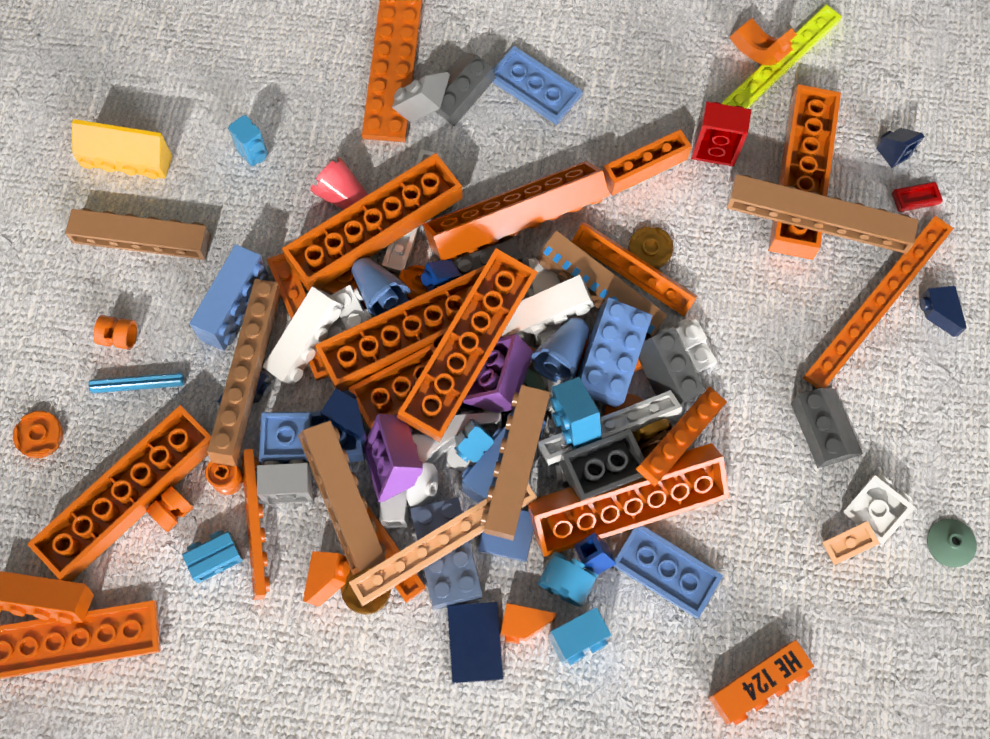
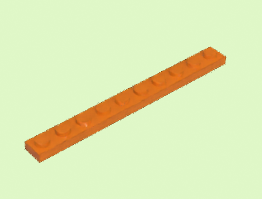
(877, 304)

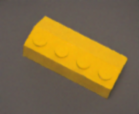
(120, 149)

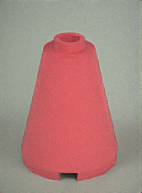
(338, 185)

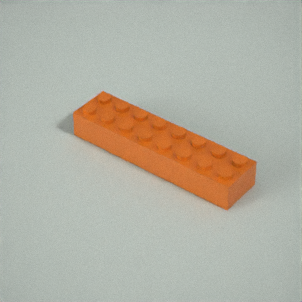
(806, 162)
(516, 210)
(373, 222)
(393, 334)
(466, 345)
(692, 482)
(121, 495)

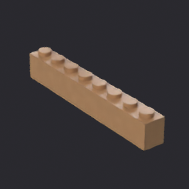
(822, 213)
(244, 373)

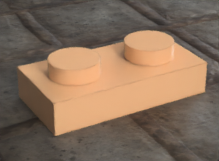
(850, 542)

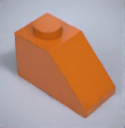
(325, 576)
(524, 622)

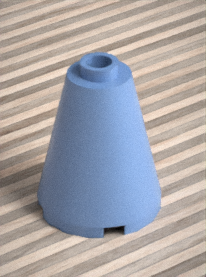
(378, 286)
(562, 351)

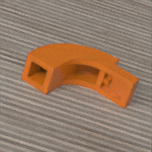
(760, 46)

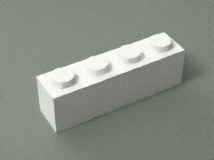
(550, 308)
(304, 331)

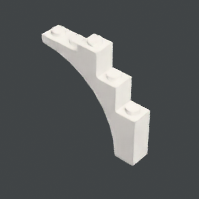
(396, 510)

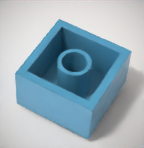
(575, 413)
(580, 636)

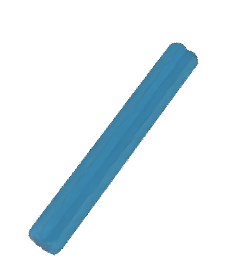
(136, 382)

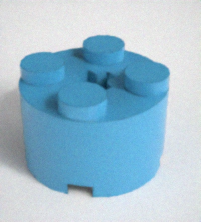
(567, 579)

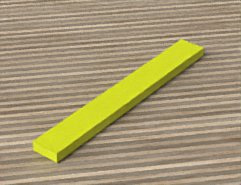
(768, 75)

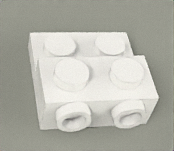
(351, 313)
(695, 343)
(880, 507)

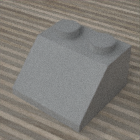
(421, 96)
(285, 482)

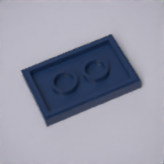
(475, 642)

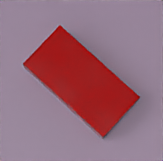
(917, 196)

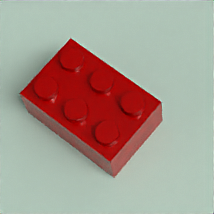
(721, 133)

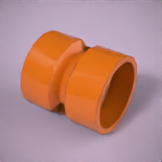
(117, 332)
(224, 478)
(169, 509)

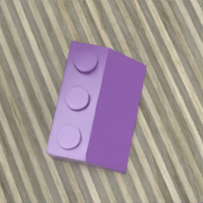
(501, 375)
(391, 457)

